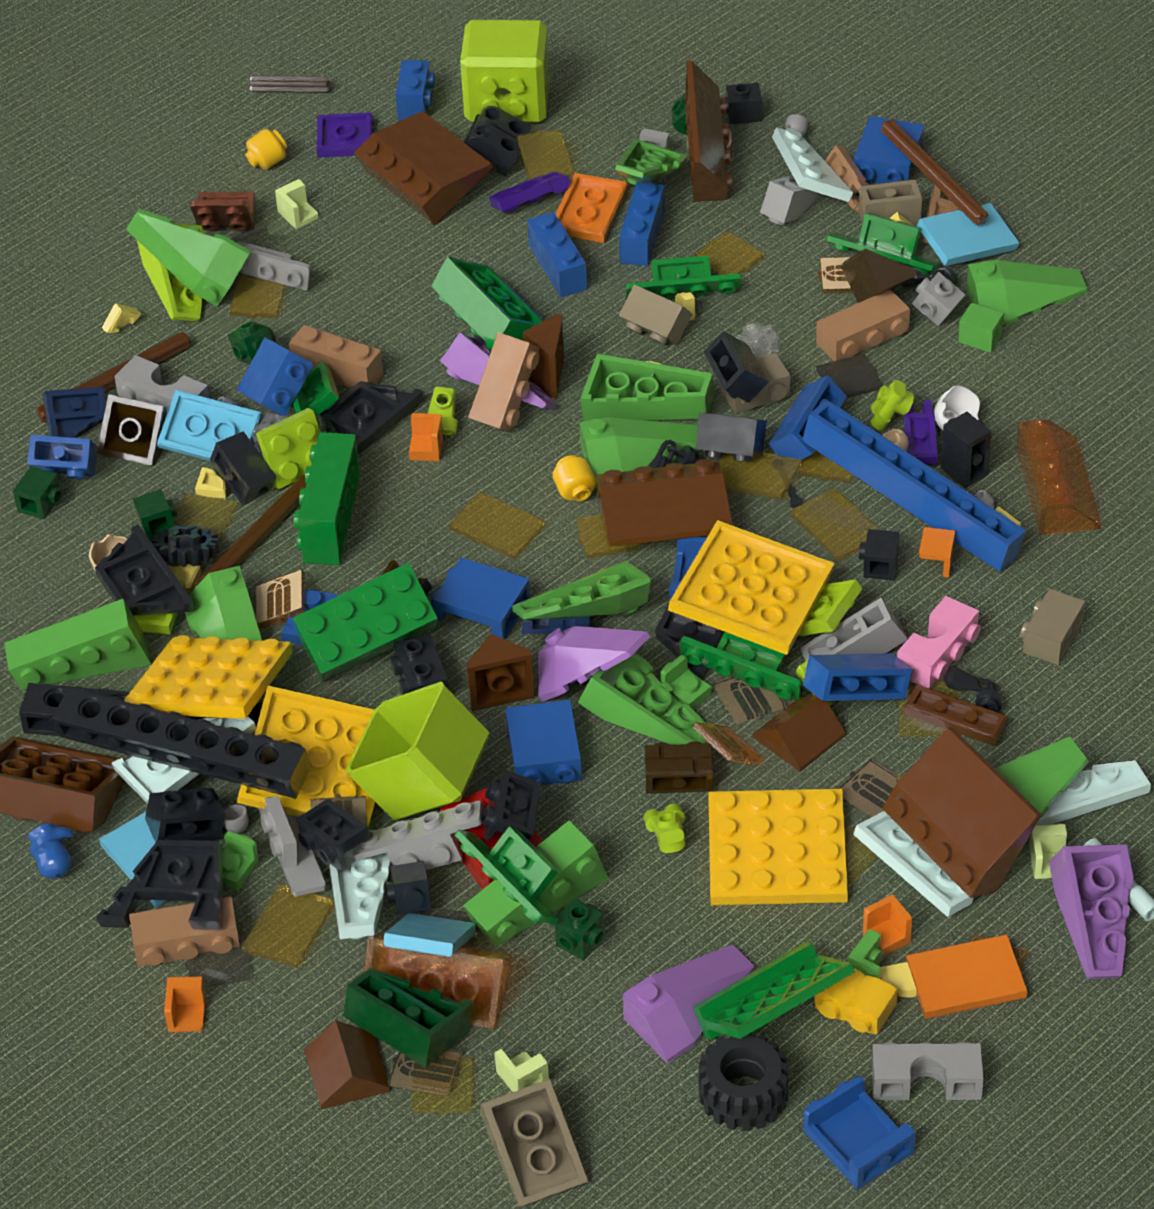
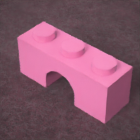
(949, 632)

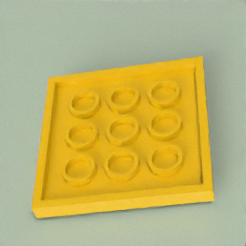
(751, 587)
(211, 676)
(329, 735)
(777, 847)

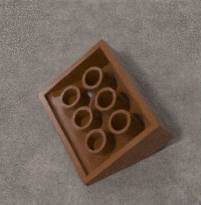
(706, 136)
(422, 164)
(662, 502)
(57, 784)
(962, 814)

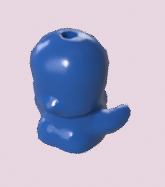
(49, 851)

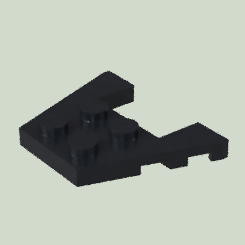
(174, 872)

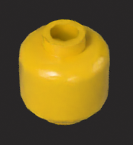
(266, 149)
(574, 477)

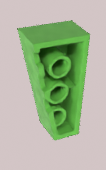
(644, 391)
(79, 647)
(578, 873)

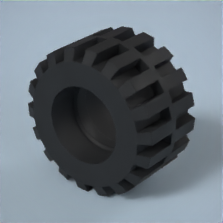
(743, 1104)

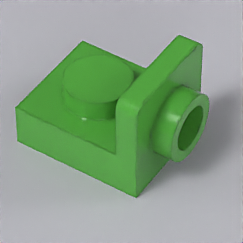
(686, 685)
(239, 859)
(868, 955)

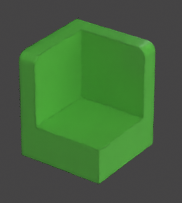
(981, 327)

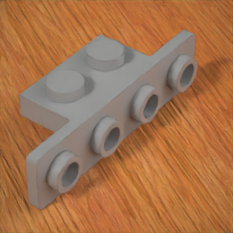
(275, 267)
(423, 838)
(297, 862)

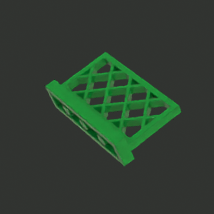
(769, 992)

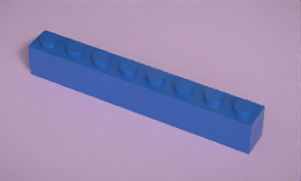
(913, 485)

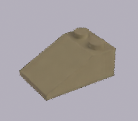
(533, 1143)

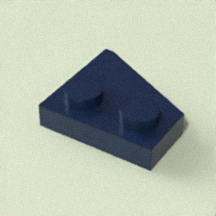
(73, 410)
(548, 625)

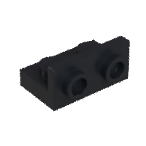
(511, 803)
(331, 832)

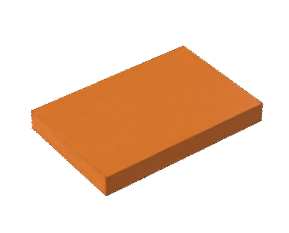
(591, 206)
(966, 976)

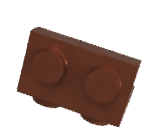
(224, 210)

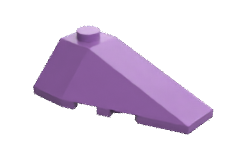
(468, 360)
(580, 654)
(1093, 897)
(664, 1002)

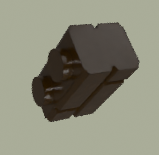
(678, 768)

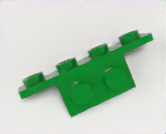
(888, 238)
(686, 275)
(317, 391)
(745, 661)
(517, 867)

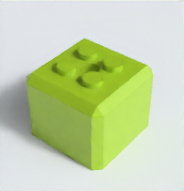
(506, 68)
(418, 752)

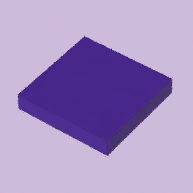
(342, 133)

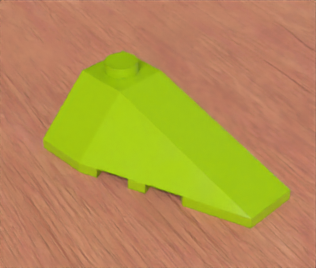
(176, 297)

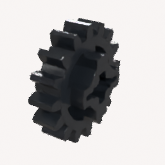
(186, 545)

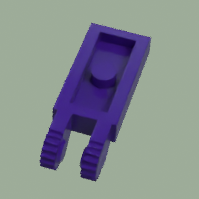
(530, 191)
(921, 433)

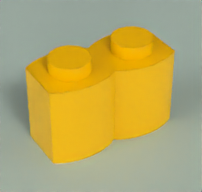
(860, 1001)

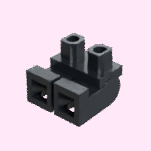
(495, 137)

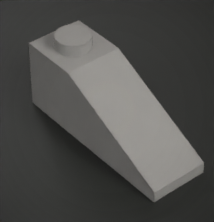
(787, 200)
(866, 632)

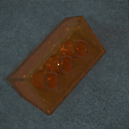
(1055, 478)
(466, 974)

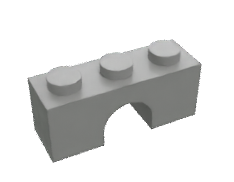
(143, 382)
(954, 1065)

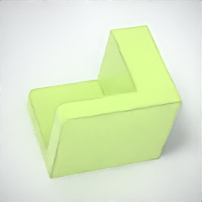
(293, 204)
(1044, 845)
(521, 1070)

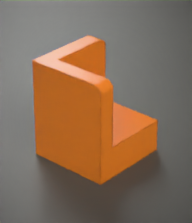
(426, 437)
(938, 545)
(890, 921)
(185, 1004)

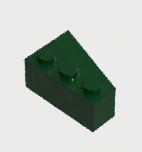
(406, 1018)

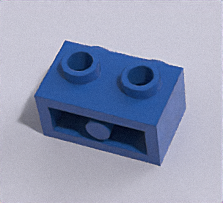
(414, 88)
(63, 455)

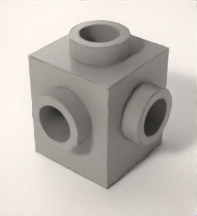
(937, 298)

